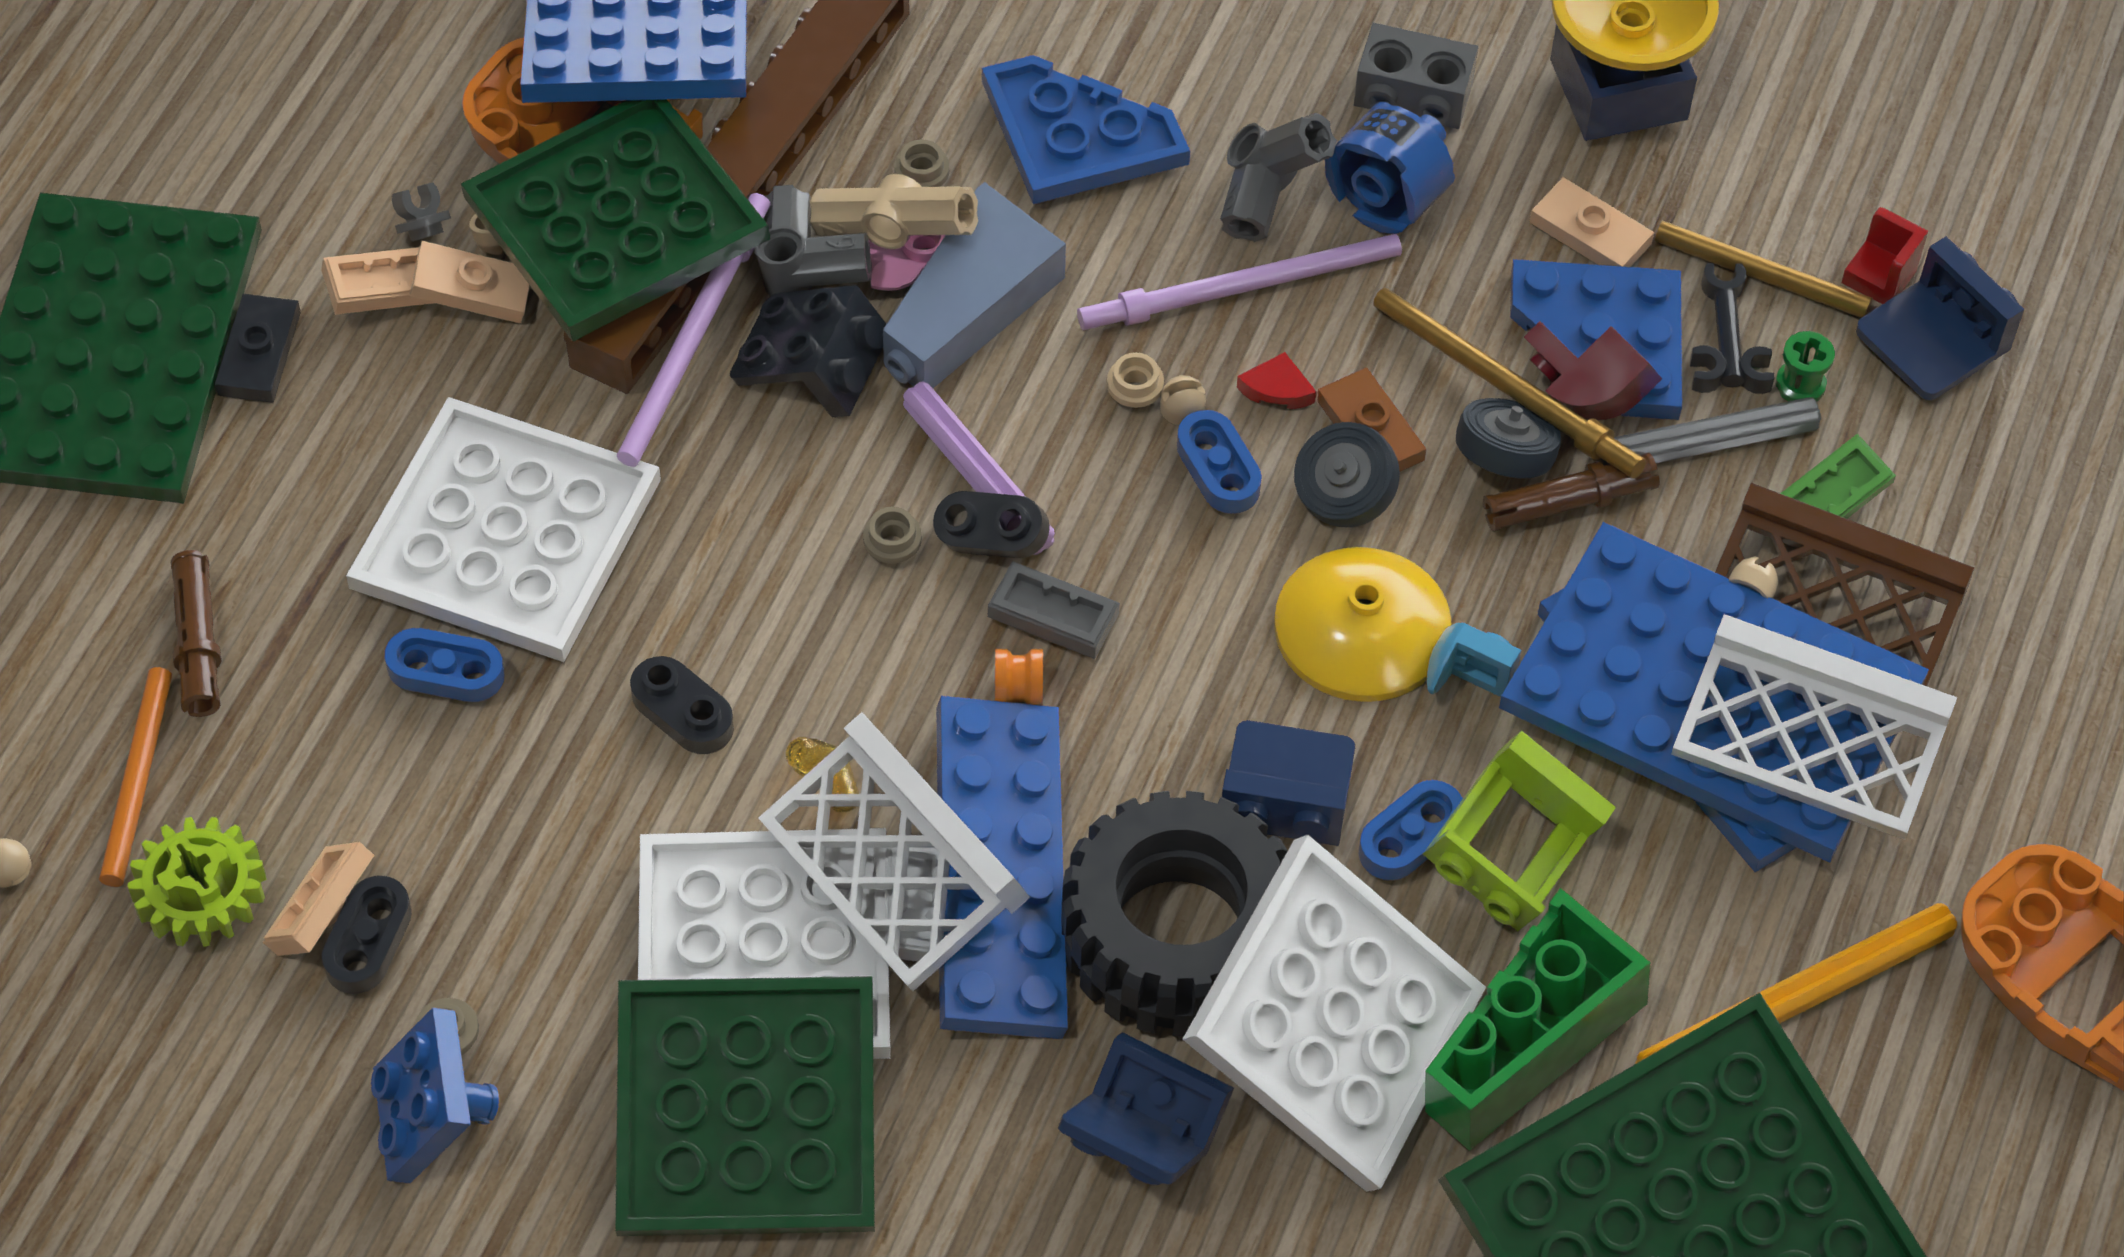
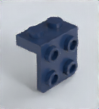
(1943, 323)
(1291, 779)
(1148, 1112)

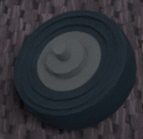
(1507, 438)
(1346, 474)

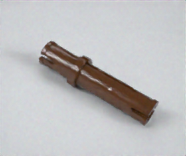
(1593, 486)
(196, 650)

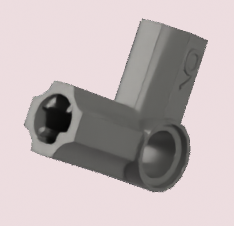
(1265, 166)
(797, 260)

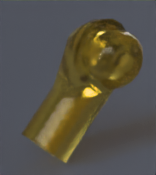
(806, 753)

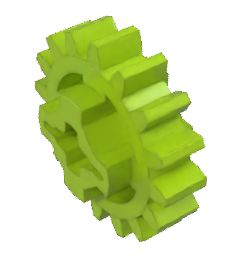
(178, 903)

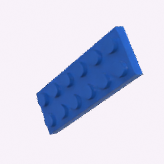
(1005, 784)

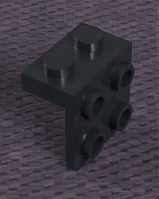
(815, 338)

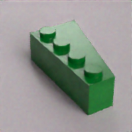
(1537, 1020)

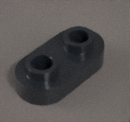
(987, 522)
(678, 701)
(364, 938)

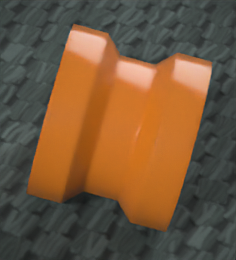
(1019, 677)

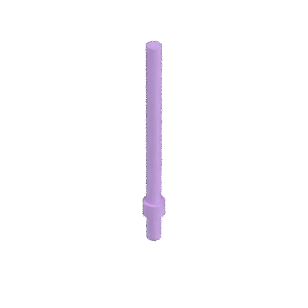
(1137, 306)
(682, 352)

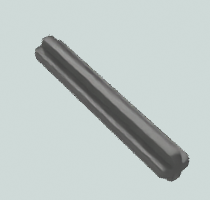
(1725, 431)

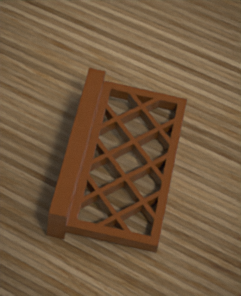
(1862, 550)

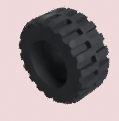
(1147, 847)

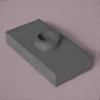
(1053, 610)

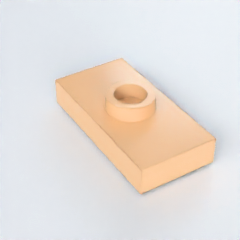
(1590, 226)
(371, 280)
(469, 282)
(318, 899)

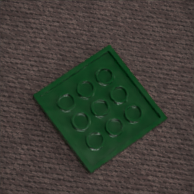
(614, 213)
(745, 1106)

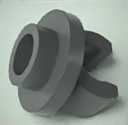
(420, 221)

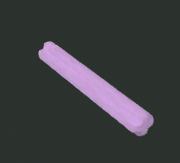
(961, 447)

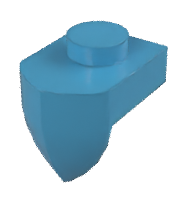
(1473, 656)

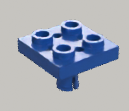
(426, 1097)

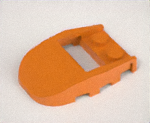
(508, 126)
(2030, 928)

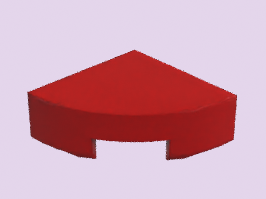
(1277, 383)

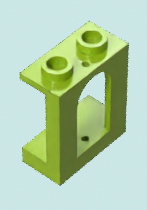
(1551, 790)

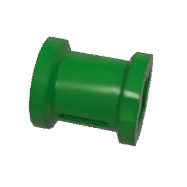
(1796, 363)

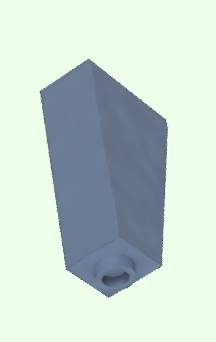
(971, 291)

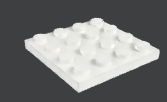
(504, 529)
(750, 911)
(1333, 1013)

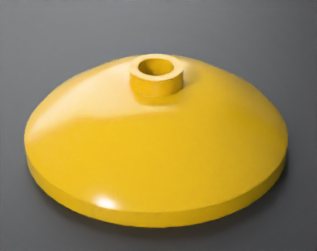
(1637, 32)
(1353, 646)

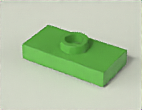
(1843, 479)

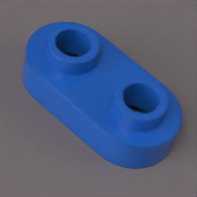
(1221, 466)
(448, 663)
(1405, 829)

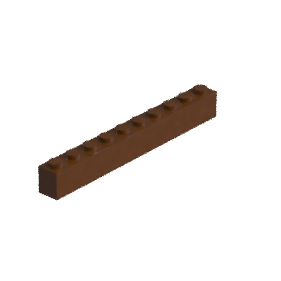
(758, 150)

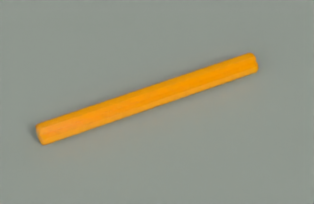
(1847, 967)

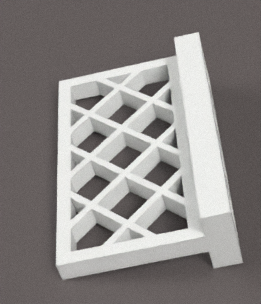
(1825, 678)
(940, 830)

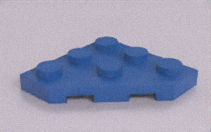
(1079, 131)
(1587, 299)

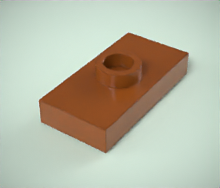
(1363, 401)

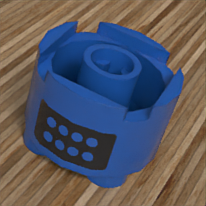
(1391, 167)

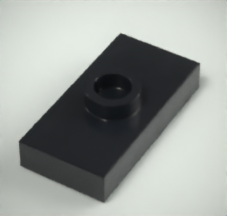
(258, 348)

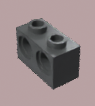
(1416, 73)

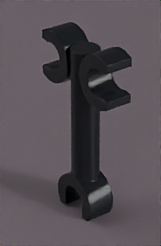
(1728, 363)

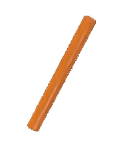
(135, 777)

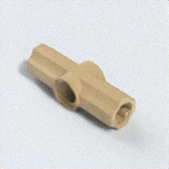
(894, 211)

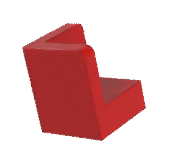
(1887, 257)

